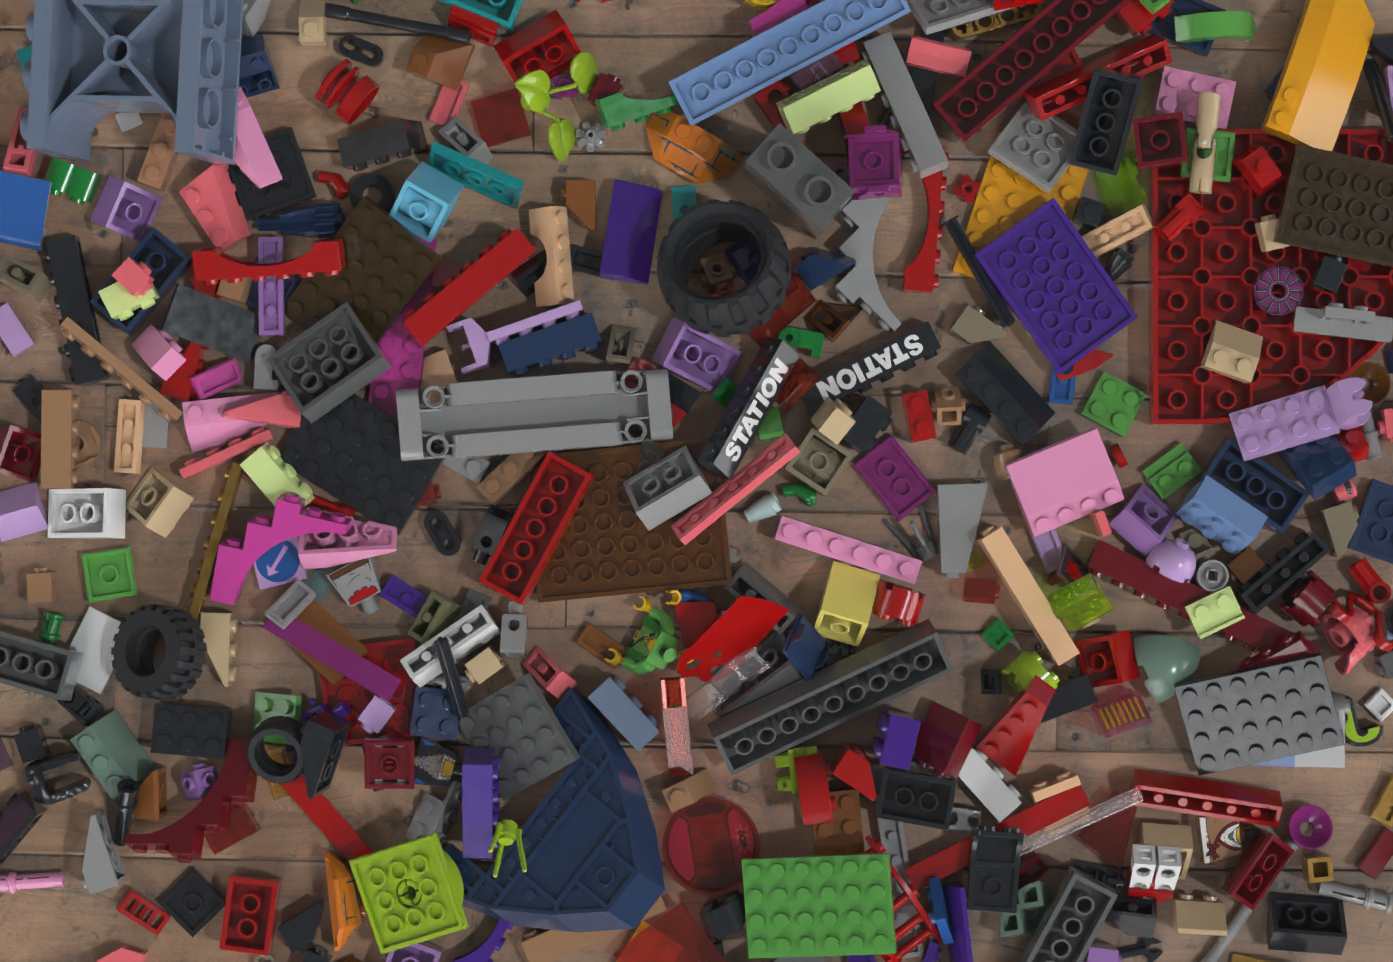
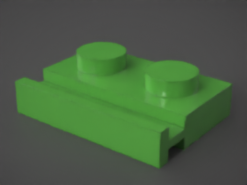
(1171, 471)

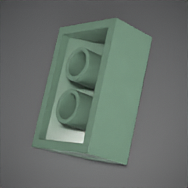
(113, 752)

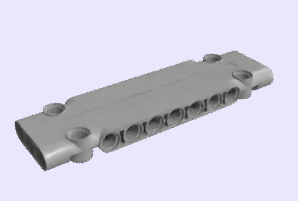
(534, 414)

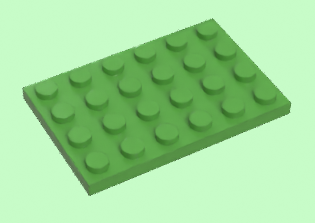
(819, 905)

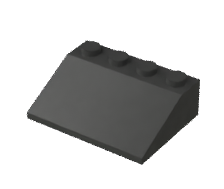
(328, 362)

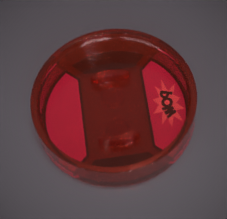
(707, 845)

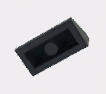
(530, 272)

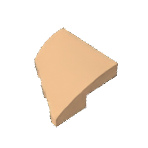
(437, 371)

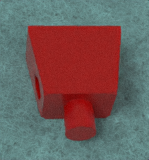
(1258, 169)

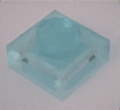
(320, 584)

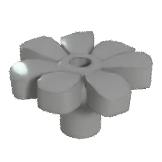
(595, 140)

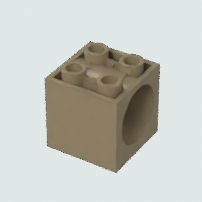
(818, 462)

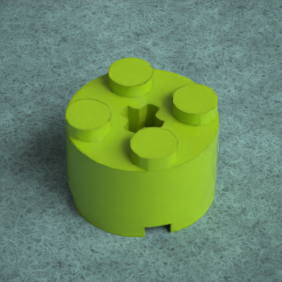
(1025, 668)

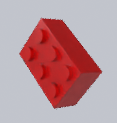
(250, 914)

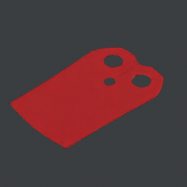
(733, 633)

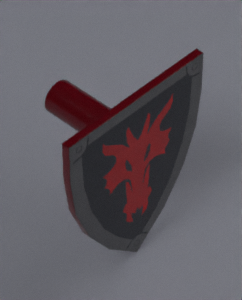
(1069, 567)

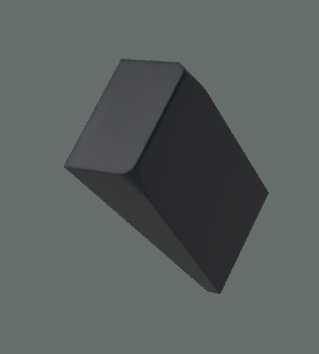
(681, 393)

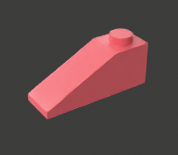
(18, 157)
(274, 411)

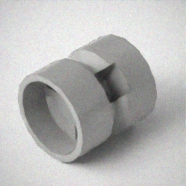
(1210, 575)

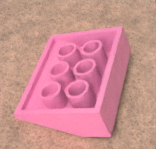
(1064, 482)

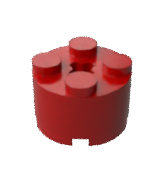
(898, 602)

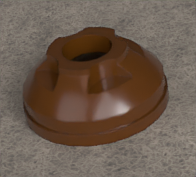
(1379, 378)

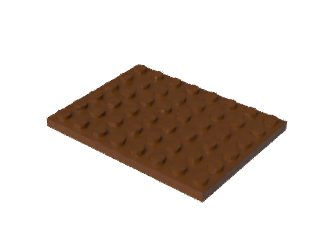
(611, 548)

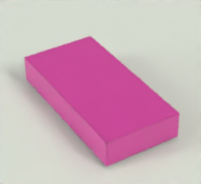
(216, 378)

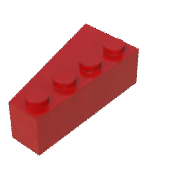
(1015, 727)

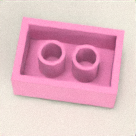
(1179, 92)

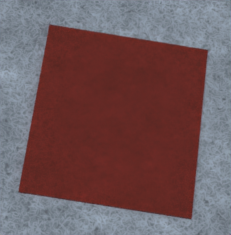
(671, 939)

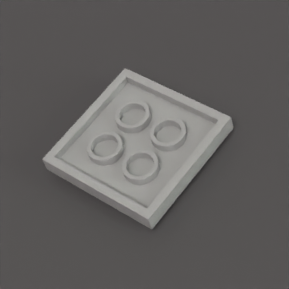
(1035, 147)

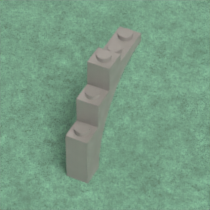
(861, 279)

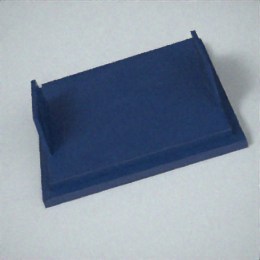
(805, 647)

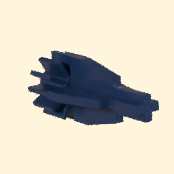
(307, 221)

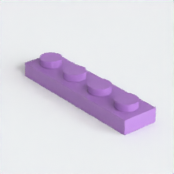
(271, 290)

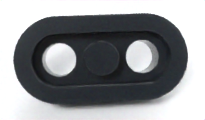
(442, 533)

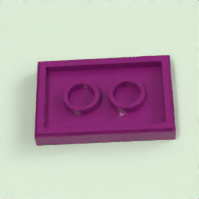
(894, 478)

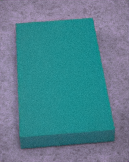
(477, 175)

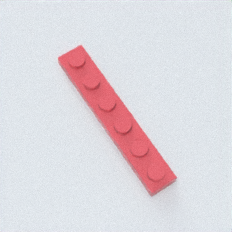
(735, 489)

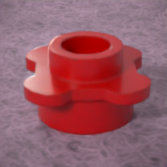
(960, 190)

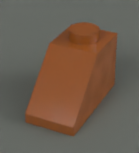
(581, 200)

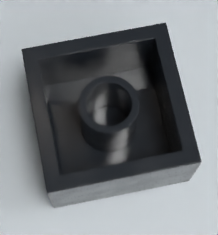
(869, 419)

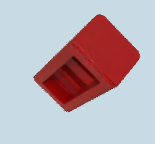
(121, 907)

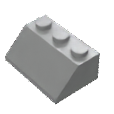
(667, 488)

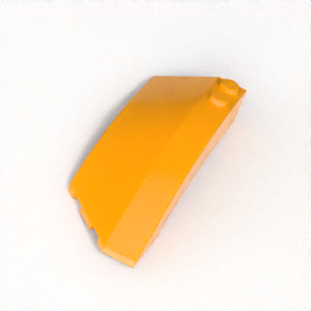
(1320, 73)

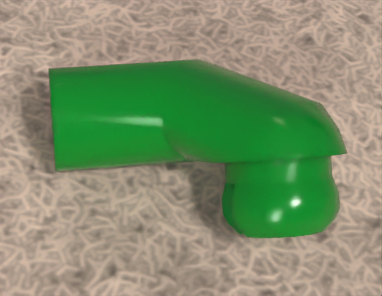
(802, 490)

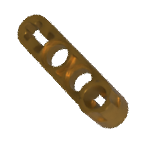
(996, 22)

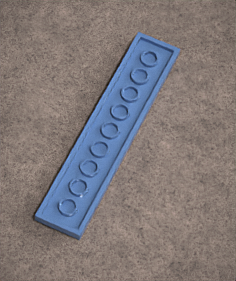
(779, 53)

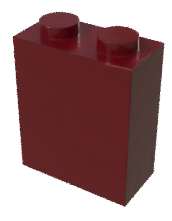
(945, 740)

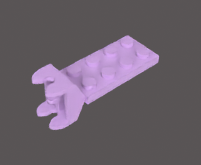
(482, 341)
(1300, 418)

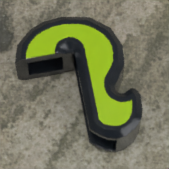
(1360, 736)

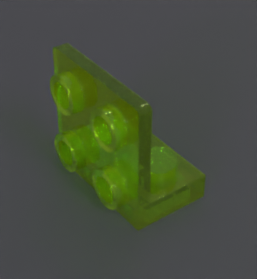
(1122, 191)
(1079, 602)

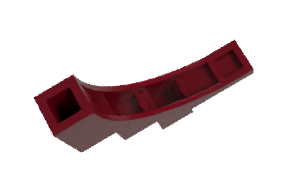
(185, 837)

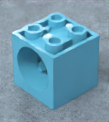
(426, 201)

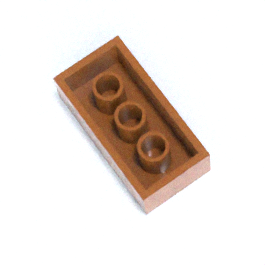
(845, 832)

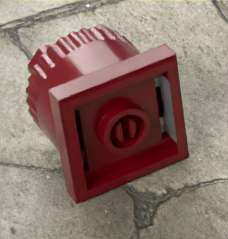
(389, 762)

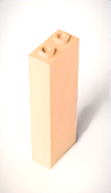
(1027, 594)

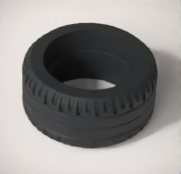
(262, 762)

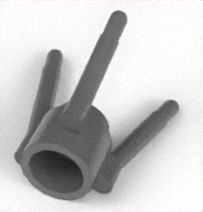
(924, 548)

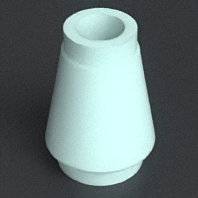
(763, 508)

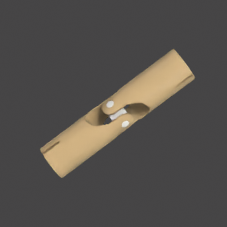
(1206, 124)

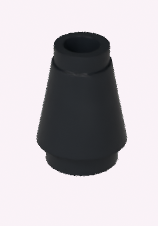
(1118, 263)

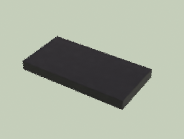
(212, 323)

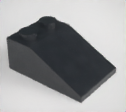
(321, 749)

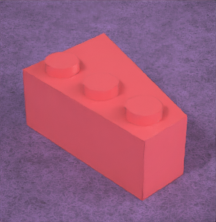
(216, 207)

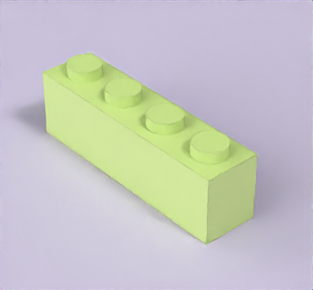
(828, 97)

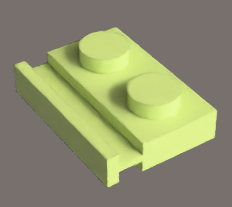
(1214, 612)

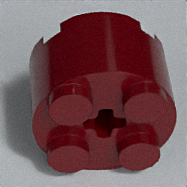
(1308, 599)

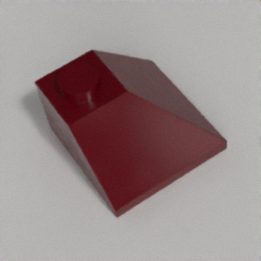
(20, 453)

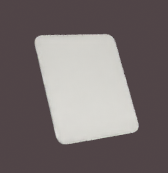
(128, 120)

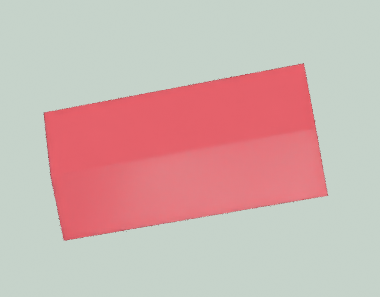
(938, 56)

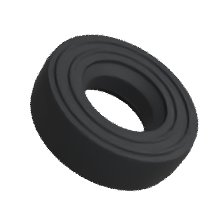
(372, 180)

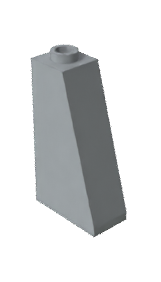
(957, 519)

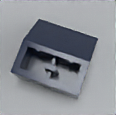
(256, 67)

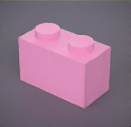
(159, 352)

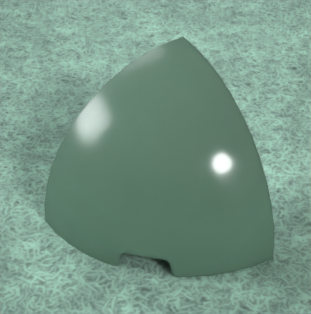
(1165, 663)
(1031, 906)

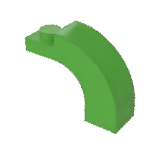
(1215, 25)

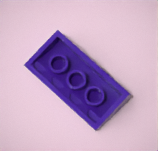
(631, 232)
(958, 922)

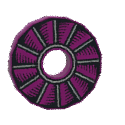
(1263, 291)

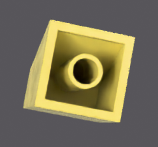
(846, 603)

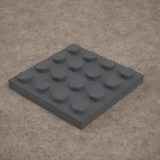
(522, 732)

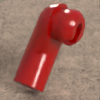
(337, 182)

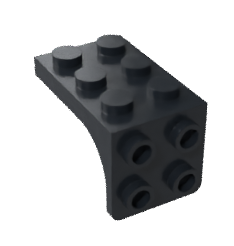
(994, 869)

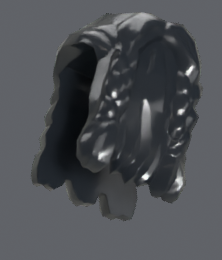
(42, 790)

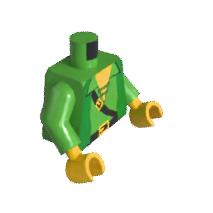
(652, 643)

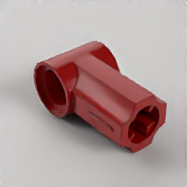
(1184, 213)
(1368, 579)

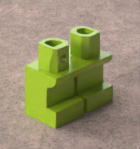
(786, 759)

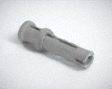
(1367, 897)

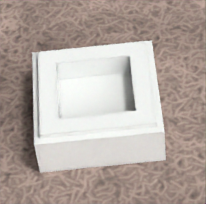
(1379, 704)

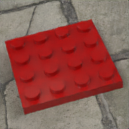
(386, 656)

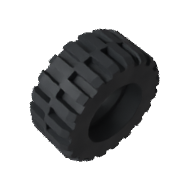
(135, 646)

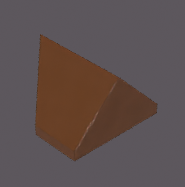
(832, 318)

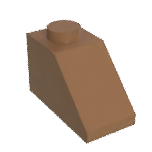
(688, 790)

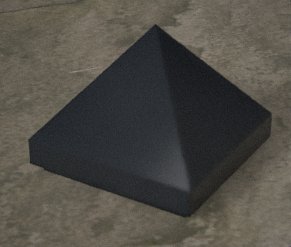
(991, 681)

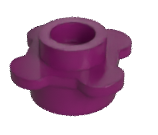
(560, 81)

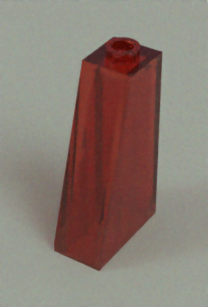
(676, 726)

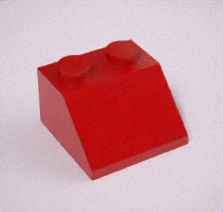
(1108, 658)

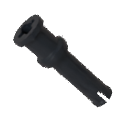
(125, 804)

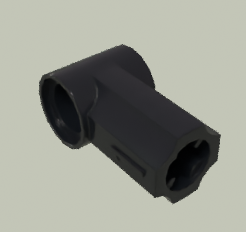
(972, 423)

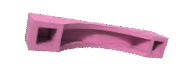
(848, 549)

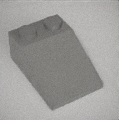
(101, 860)

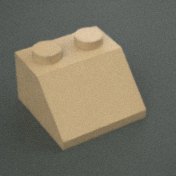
(1232, 352)
(158, 502)
(1169, 836)
(1198, 915)

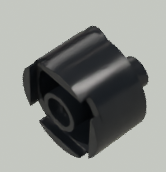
(725, 916)

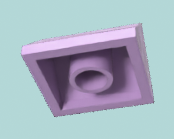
(21, 512)

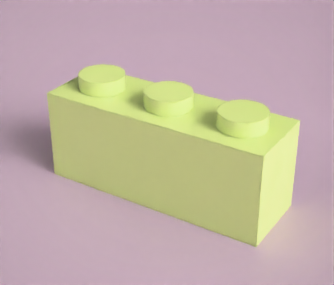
(274, 475)

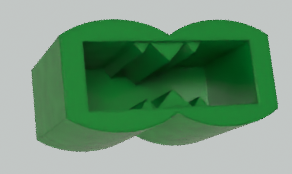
(72, 180)

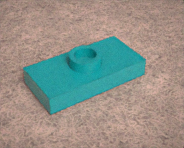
(683, 199)

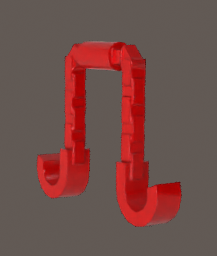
(1345, 616)

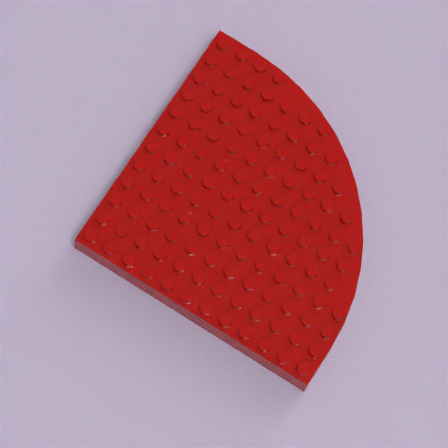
(1212, 276)

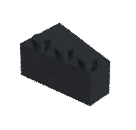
(382, 144)

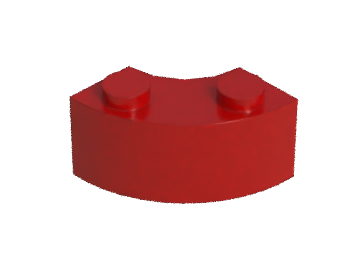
(813, 789)

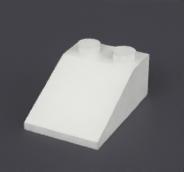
(87, 513)

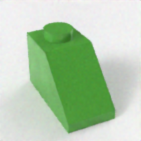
(771, 426)

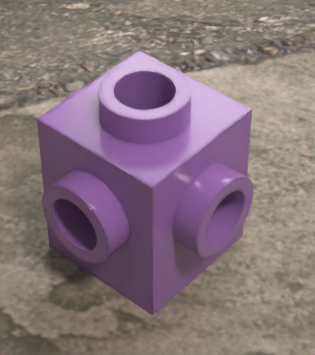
(198, 781)

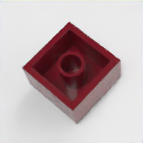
(1160, 141)

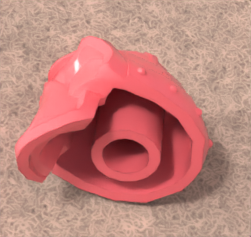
(1349, 639)

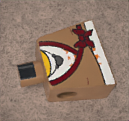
(1220, 838)

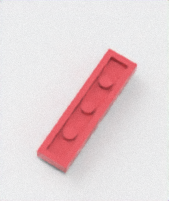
(217, 457)

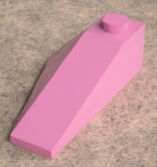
(251, 148)
(208, 427)
(359, 543)

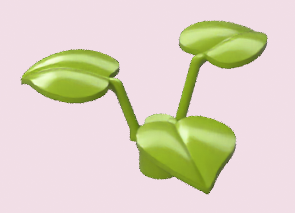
(535, 97)

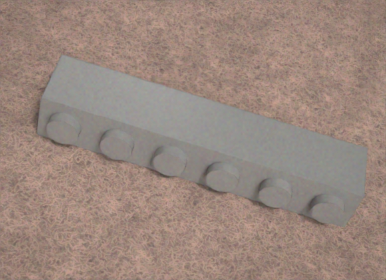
(905, 105)

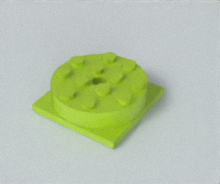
(393, 909)

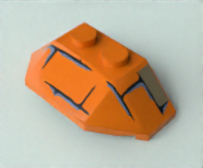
(689, 149)
(344, 899)

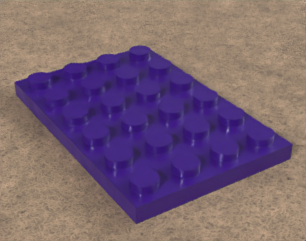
(1055, 286)

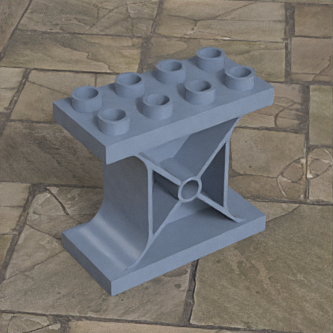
(133, 59)

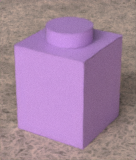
(376, 714)

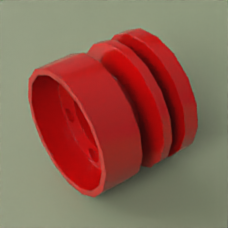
(342, 88)

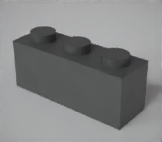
(752, 584)

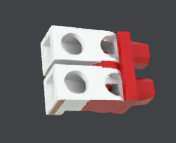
(1153, 875)

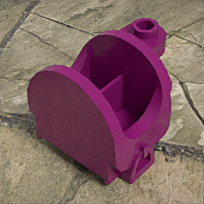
(872, 163)

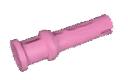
(13, 882)

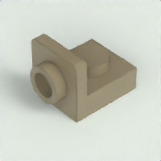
(1198, 544)

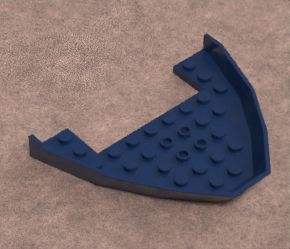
(584, 846)

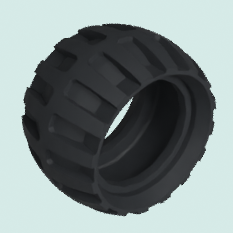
(709, 226)

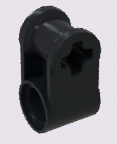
(81, 705)

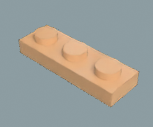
(1119, 230)
(129, 436)

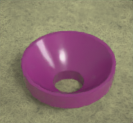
(1321, 826)

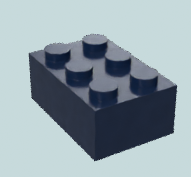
(1320, 465)

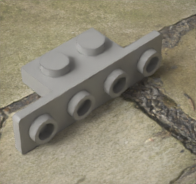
(1343, 322)
(436, 814)

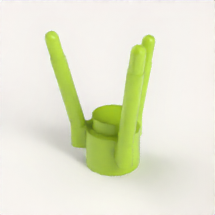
(506, 834)

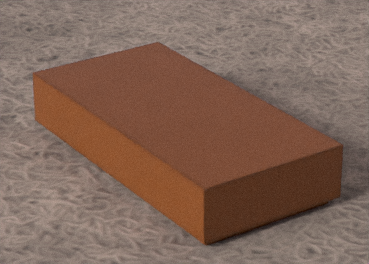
(598, 643)

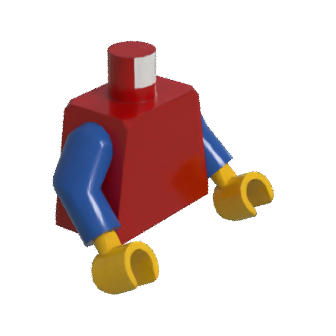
(695, 615)

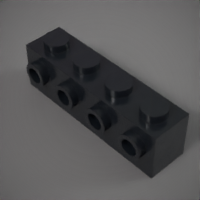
(1282, 572)

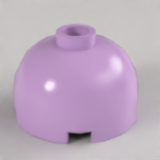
(1173, 559)

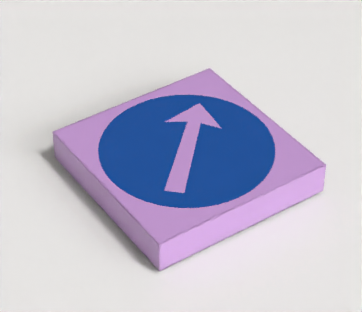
(280, 565)

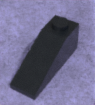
(1071, 696)

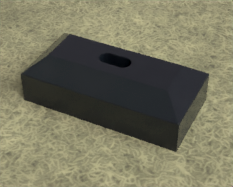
(580, 260)

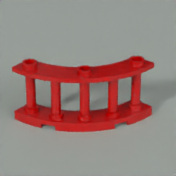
(909, 894)

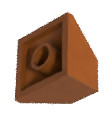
(440, 61)
(152, 796)

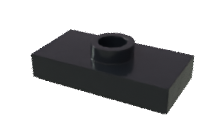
(31, 395)

